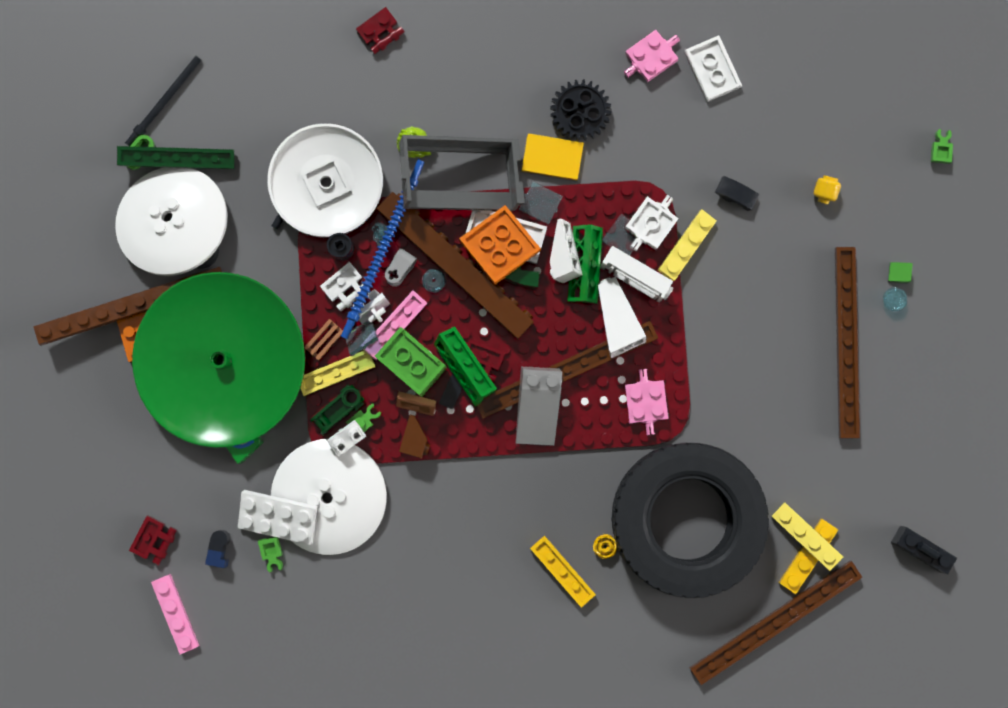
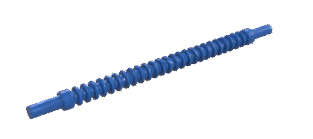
(371, 274)

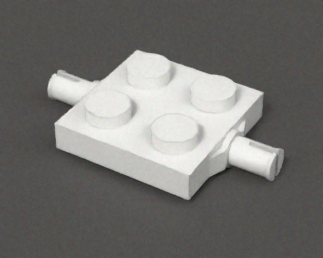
(651, 223)

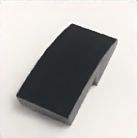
(736, 192)

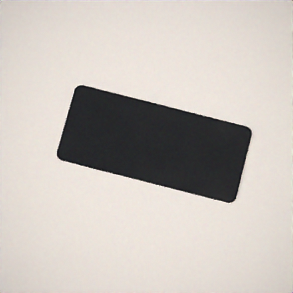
(451, 393)

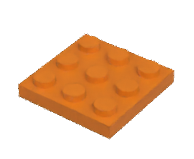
(500, 244)

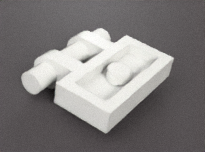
(341, 282)

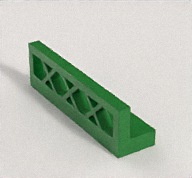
(589, 263)
(464, 365)

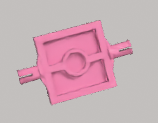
(651, 56)
(646, 401)

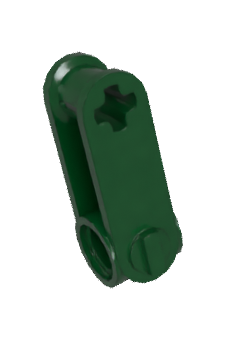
(337, 409)

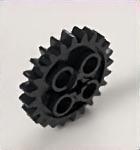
(588, 125)

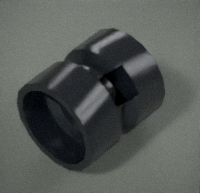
(340, 246)

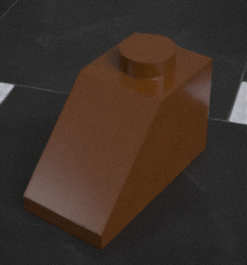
(414, 439)

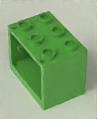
(411, 361)

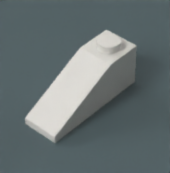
(564, 255)

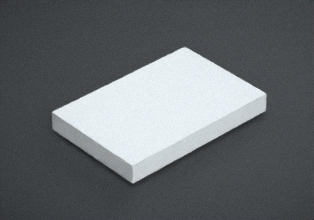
(713, 68)

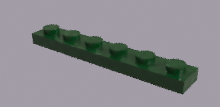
(175, 157)

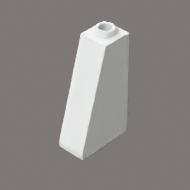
(620, 322)

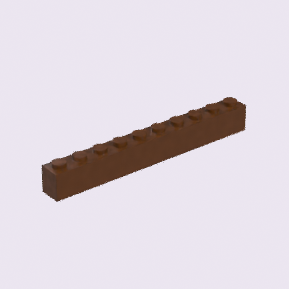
(460, 270)

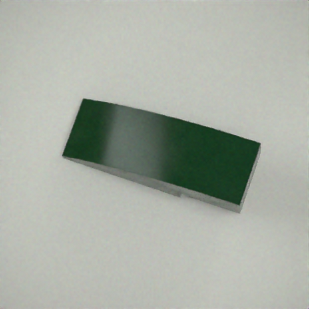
(523, 278)

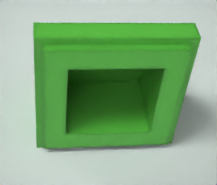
(900, 272)

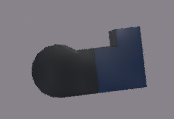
(217, 548)

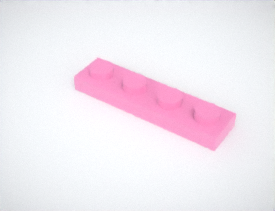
(400, 317)
(175, 614)

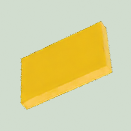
(552, 157)

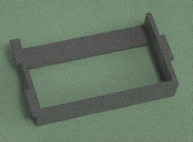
(462, 199)

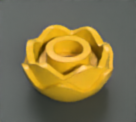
(602, 552)

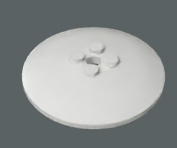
(325, 153)
(189, 236)
(351, 480)

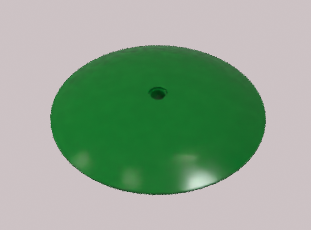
(179, 353)

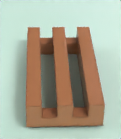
(313, 351)
(416, 403)

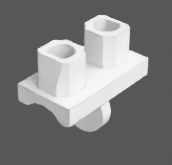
(374, 308)
(346, 438)

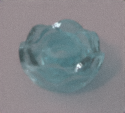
(378, 230)
(433, 286)
(901, 299)

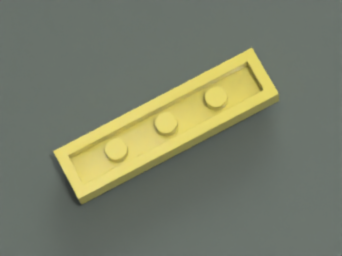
(687, 245)
(336, 372)
(807, 537)

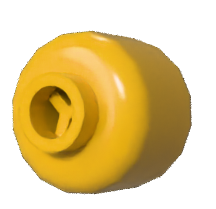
(827, 189)

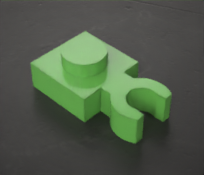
(942, 150)
(364, 419)
(271, 550)

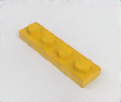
(804, 561)
(562, 571)

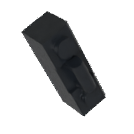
(924, 550)

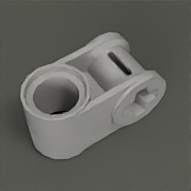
(402, 265)

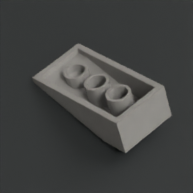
(538, 405)

